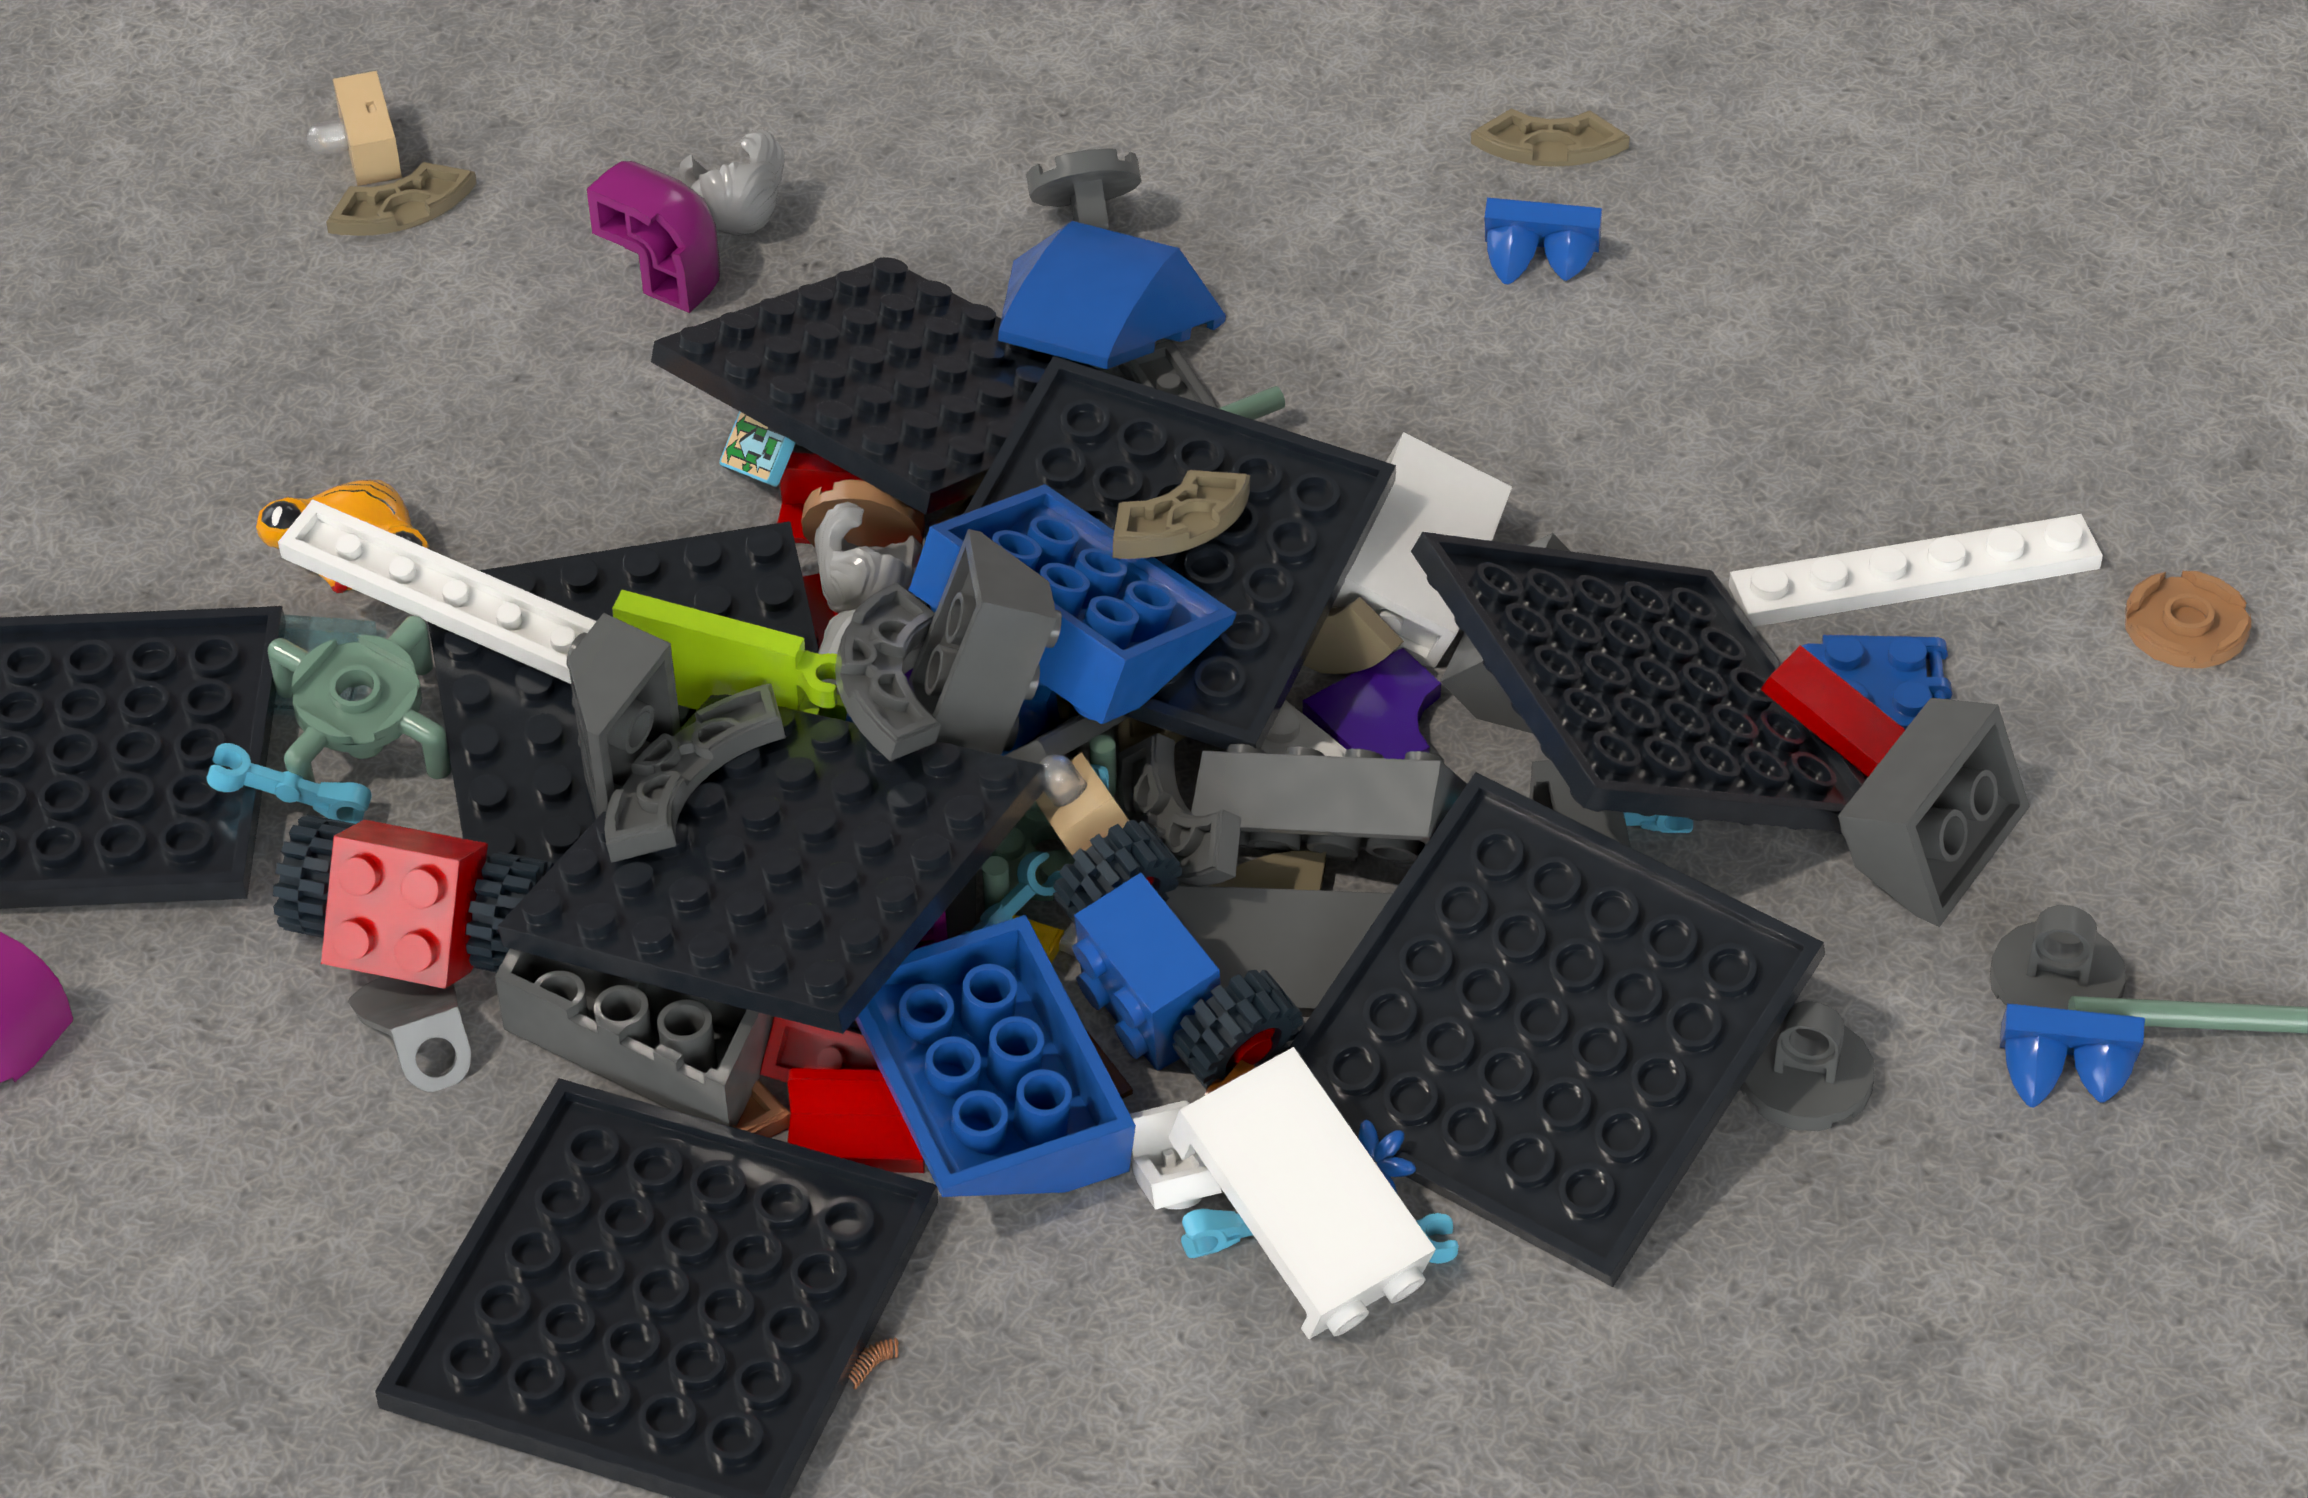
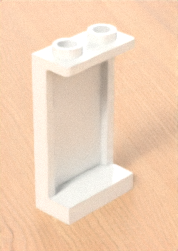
(1429, 496)
(1306, 1192)

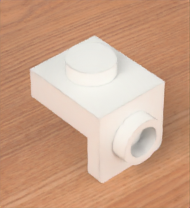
(1158, 1166)

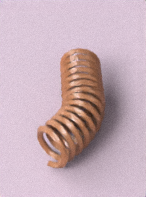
(883, 1356)

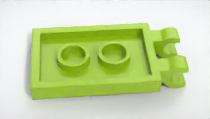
(732, 656)

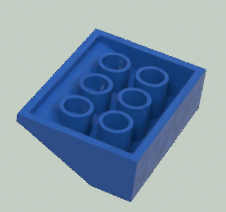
(1122, 619)
(996, 1068)

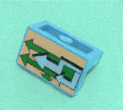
(757, 451)

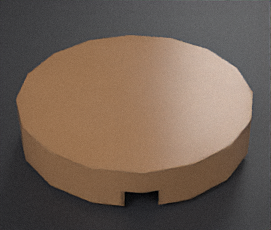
(883, 520)
(2185, 634)

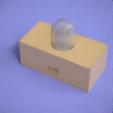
(361, 130)
(1077, 801)

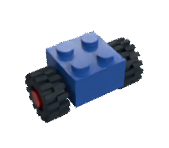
(1153, 970)

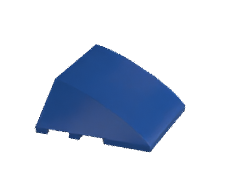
(1103, 297)

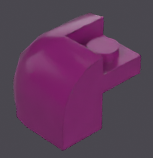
(664, 226)
(31, 1009)

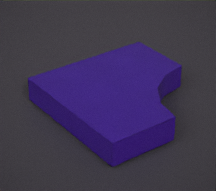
(1377, 707)

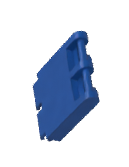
(1888, 670)

